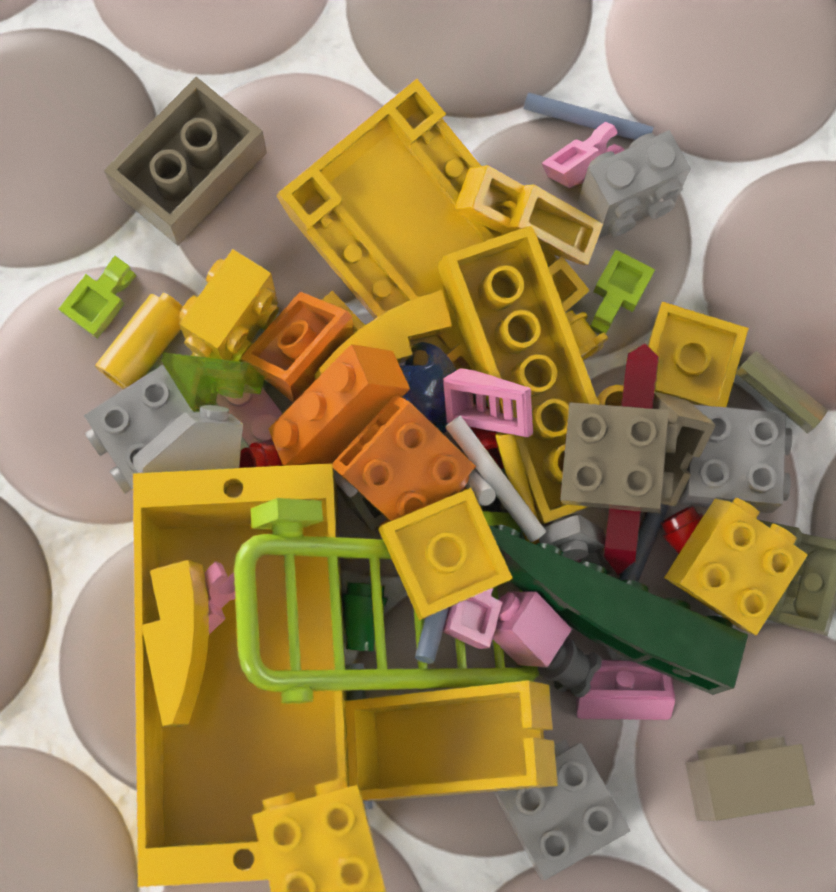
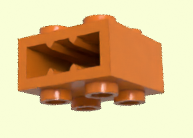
(403, 461)

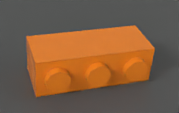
(338, 406)

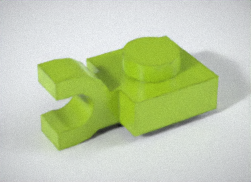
(620, 286)
(95, 302)

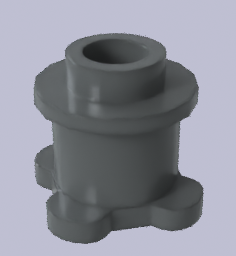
(572, 669)

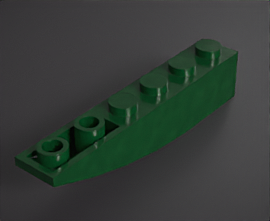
(626, 616)

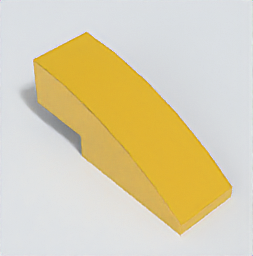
(510, 206)
(399, 326)
(179, 639)

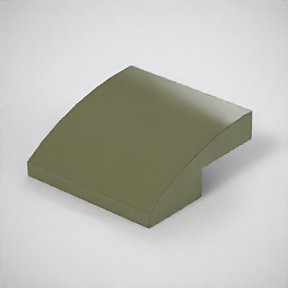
(782, 392)
(811, 594)

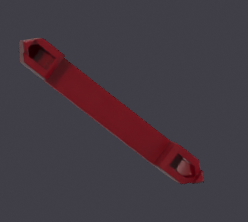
(624, 524)

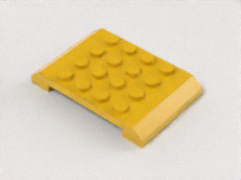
(387, 212)

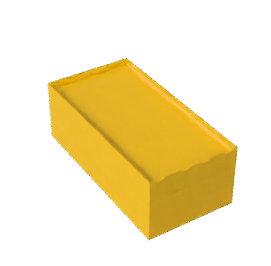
(241, 741)

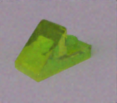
(204, 378)

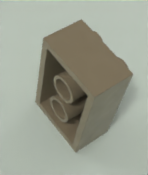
(186, 160)

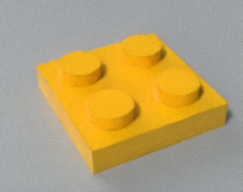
(696, 355)
(445, 553)

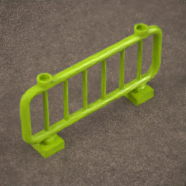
(287, 521)

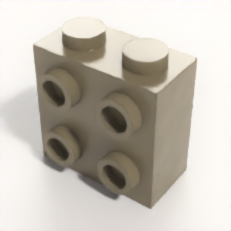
(617, 457)

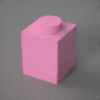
(529, 629)

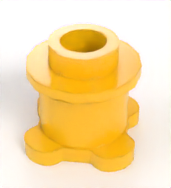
(585, 337)

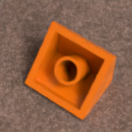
(299, 343)

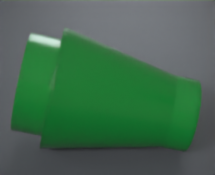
(359, 616)

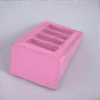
(459, 401)

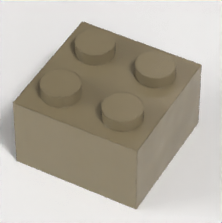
(749, 783)

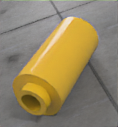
(141, 341)

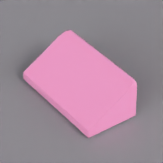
(627, 693)

